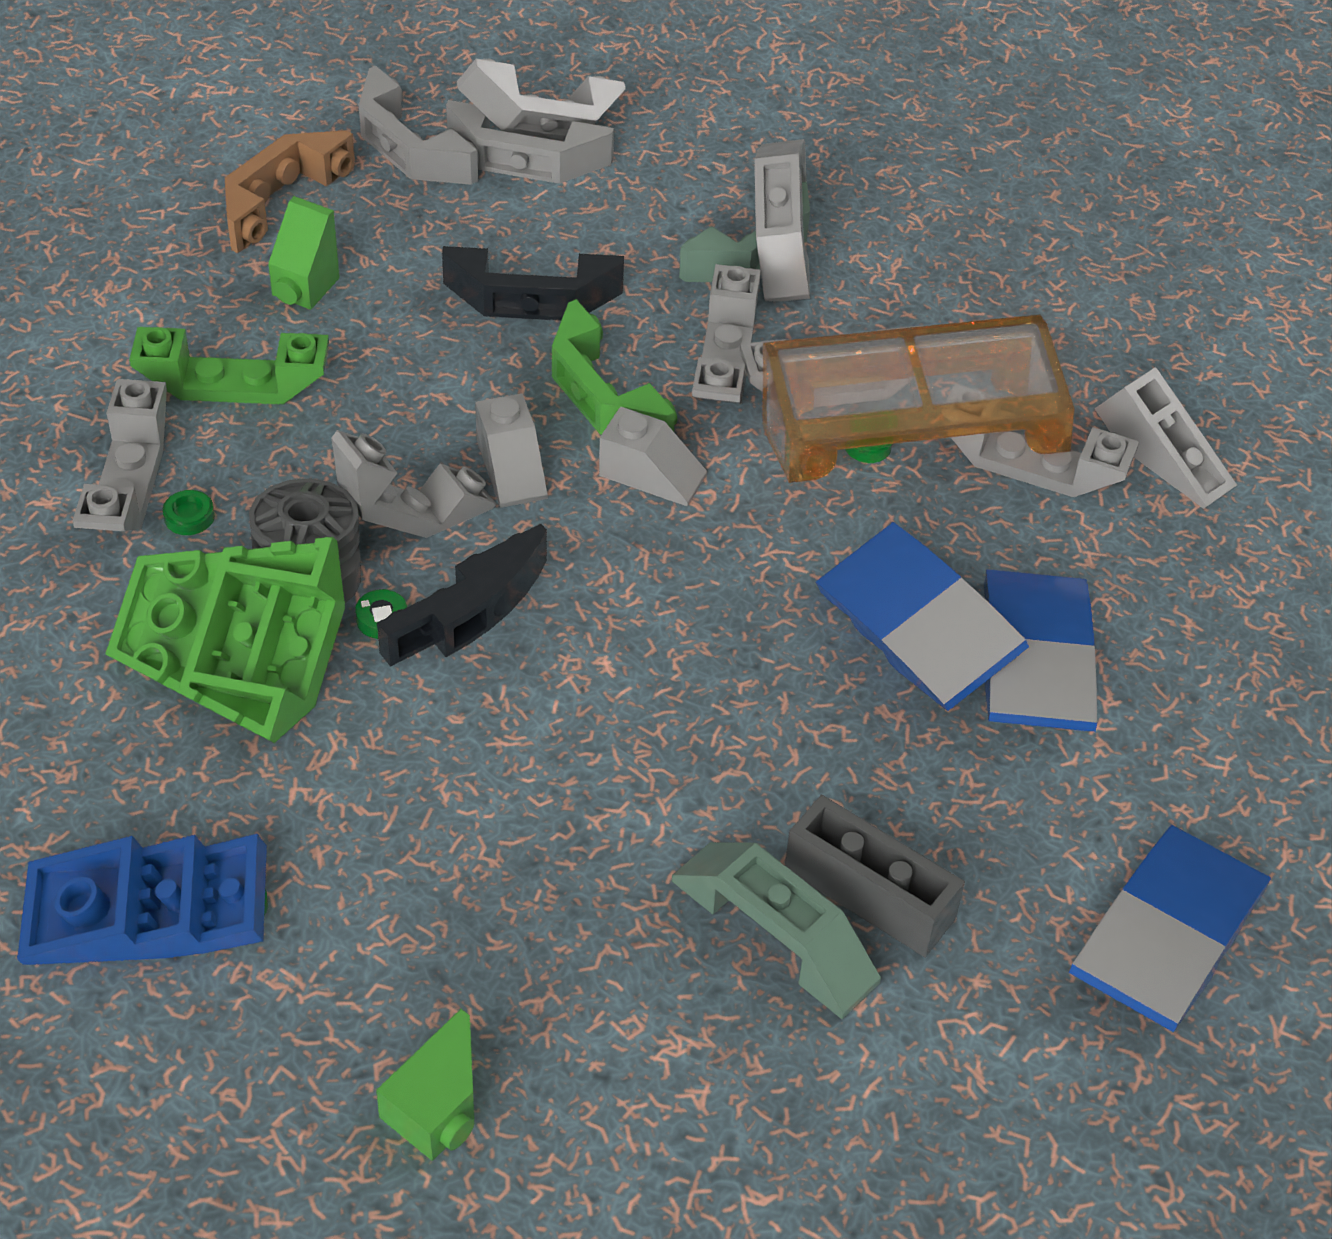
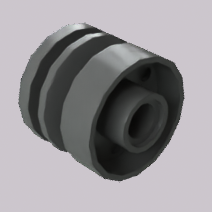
(310, 510)

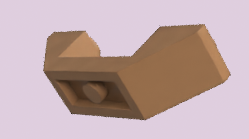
(314, 154)

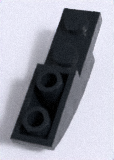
(484, 594)

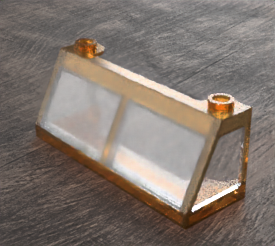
(912, 388)

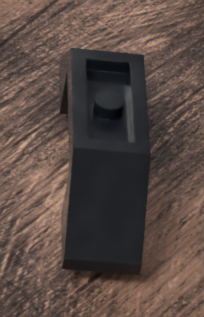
(530, 296)

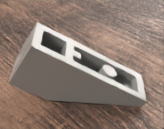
(1167, 438)

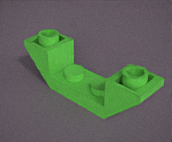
(165, 357)
(572, 369)

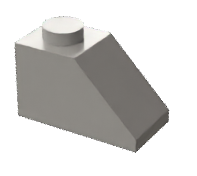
(510, 450)
(649, 457)

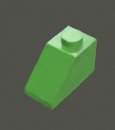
(304, 254)
(433, 1091)

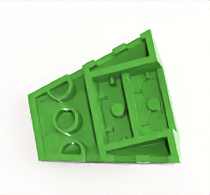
(236, 628)

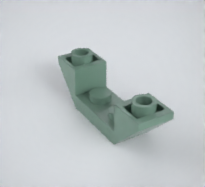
(713, 247)
(800, 917)

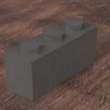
(874, 875)

